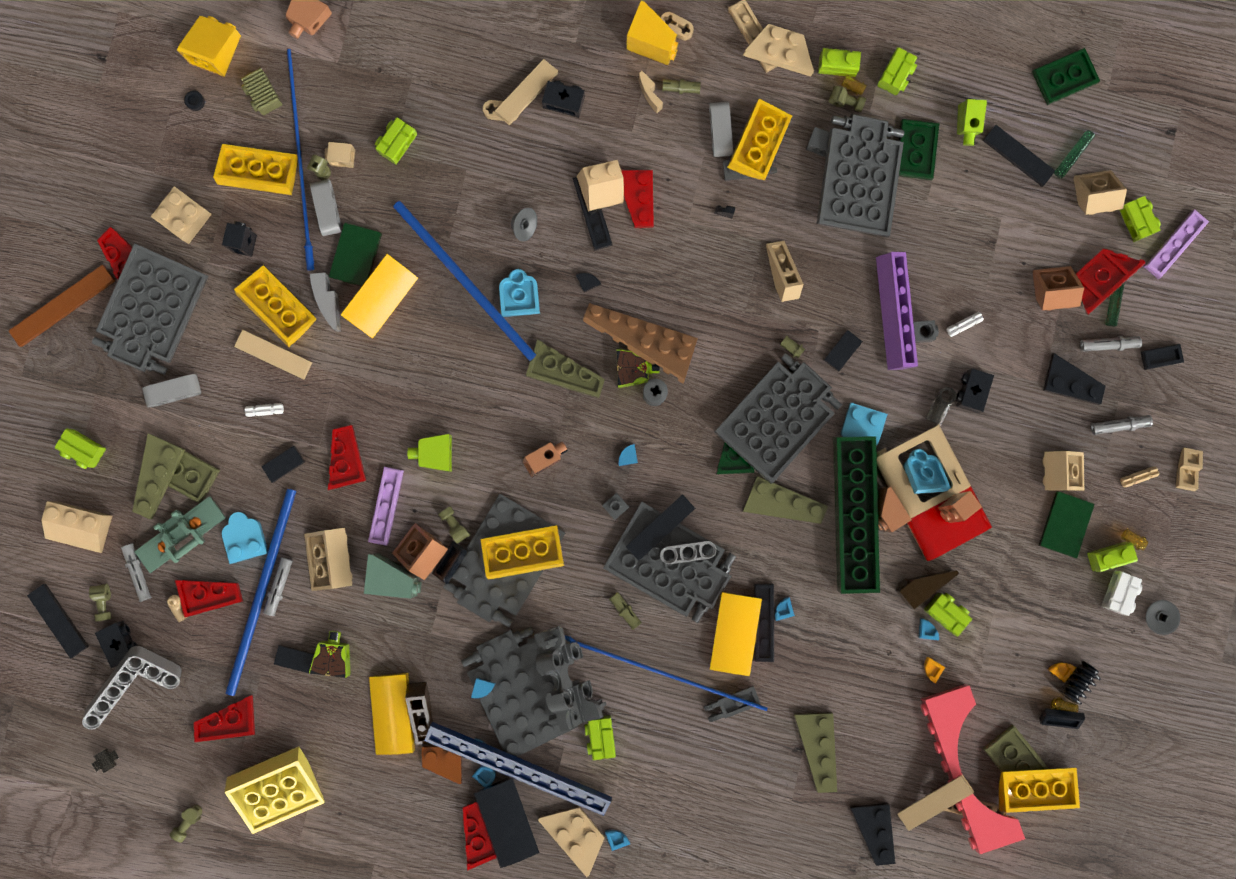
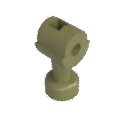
(840, 97)
(319, 166)
(457, 531)
(100, 595)
(190, 816)

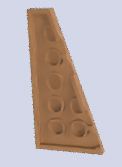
(647, 340)

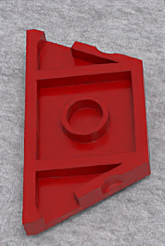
(1104, 276)

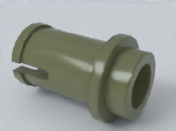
(792, 347)

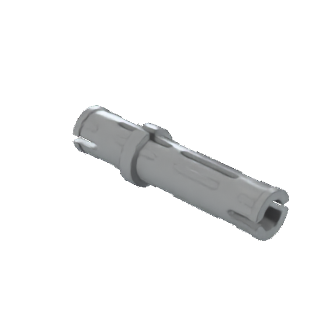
(1119, 343)
(1130, 423)
(135, 570)
(275, 594)

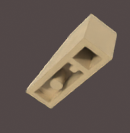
(784, 272)

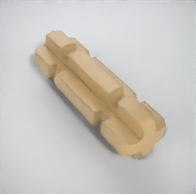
(1140, 476)

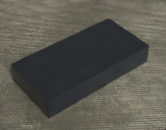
(843, 350)
(1162, 356)
(283, 464)
(450, 562)
(293, 658)
(1062, 718)

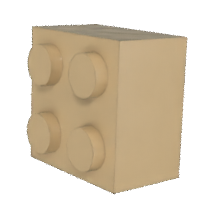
(181, 215)

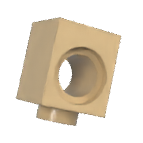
(340, 154)

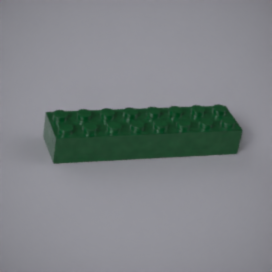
(856, 515)

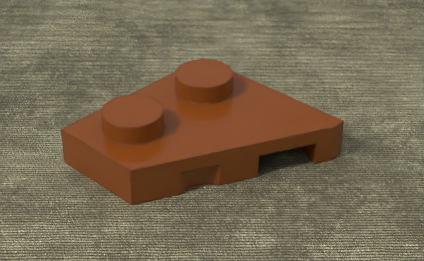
(442, 763)

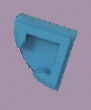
(628, 456)
(784, 609)
(927, 630)
(482, 688)
(616, 839)

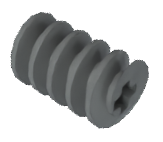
(648, 392)

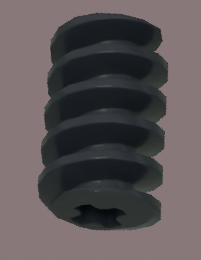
(1081, 683)

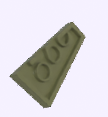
(563, 372)
(156, 472)
(782, 503)
(819, 746)

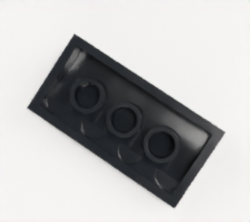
(506, 822)

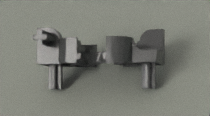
(568, 698)

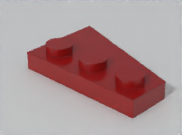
(230, 722)

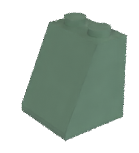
(389, 578)

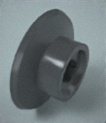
(524, 224)
(1170, 618)

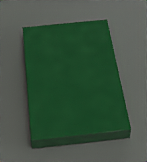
(1066, 76)
(918, 149)
(355, 254)
(1066, 524)

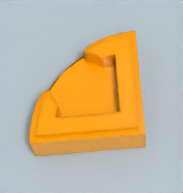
(933, 669)
(1062, 670)

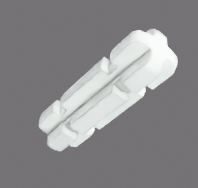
(965, 324)
(267, 409)

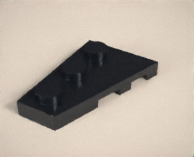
(1072, 382)

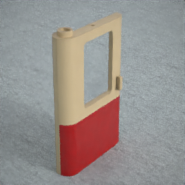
(928, 527)

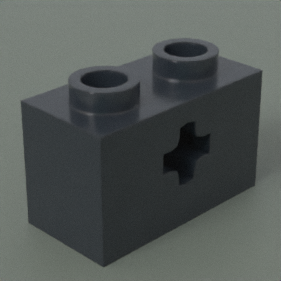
(570, 105)
(239, 239)
(982, 383)
(110, 637)

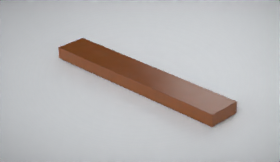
(62, 305)

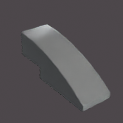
(326, 300)

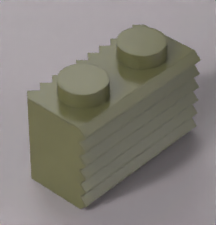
(261, 91)

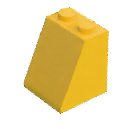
(651, 36)
(210, 45)

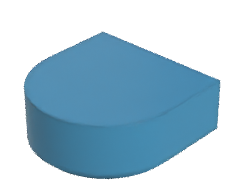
(484, 776)

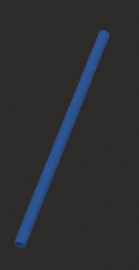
(464, 280)
(260, 592)

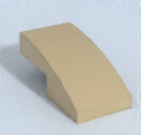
(647, 87)
(1188, 469)

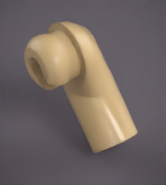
(175, 607)

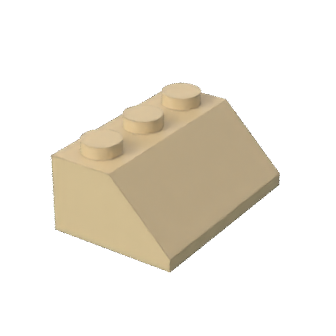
(75, 525)
(328, 559)

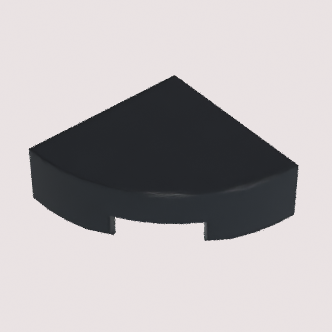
(726, 212)
(587, 281)

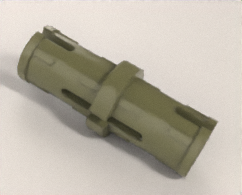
(681, 86)
(625, 611)

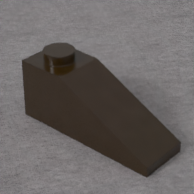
(920, 588)
(419, 710)

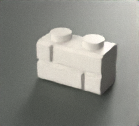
(1122, 593)

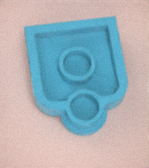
(519, 295)
(863, 422)
(925, 473)
(243, 538)

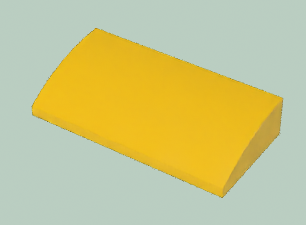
(759, 140)
(256, 169)
(379, 296)
(275, 305)
(522, 552)
(735, 634)
(390, 714)
(1038, 790)

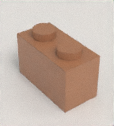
(959, 507)

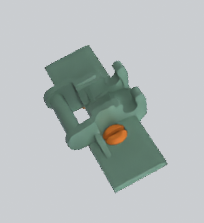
(176, 529)

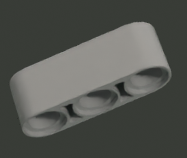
(721, 129)
(326, 207)
(171, 390)
(697, 552)

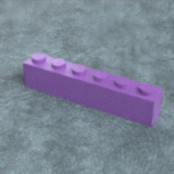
(896, 311)

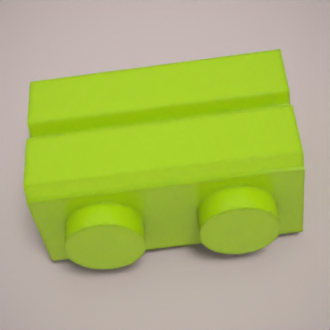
(839, 62)
(897, 71)
(395, 140)
(1140, 218)
(80, 448)
(1112, 556)
(948, 613)
(601, 738)

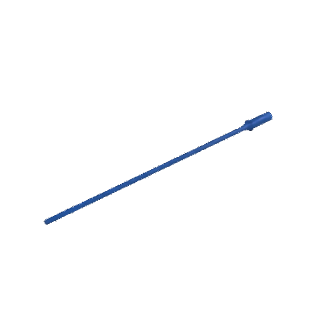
(308, 246)
(569, 639)

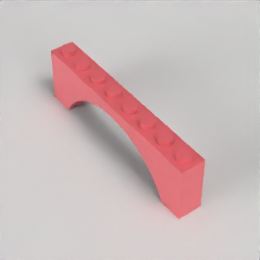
(946, 715)

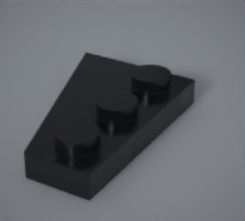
(876, 829)

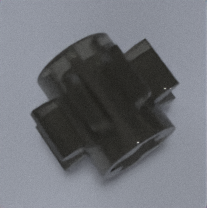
(105, 760)

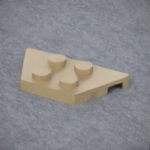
(782, 49)
(575, 835)

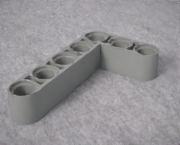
(122, 681)

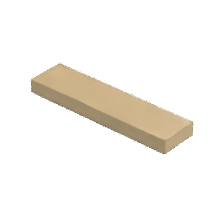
(748, 25)
(526, 92)
(273, 354)
(935, 802)

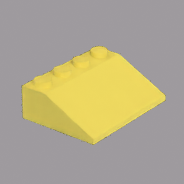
(274, 790)

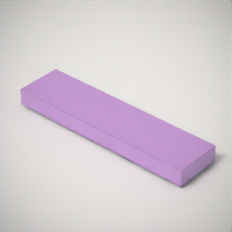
(1176, 244)
(385, 506)

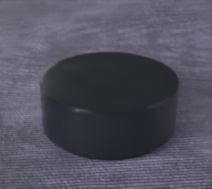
(194, 100)

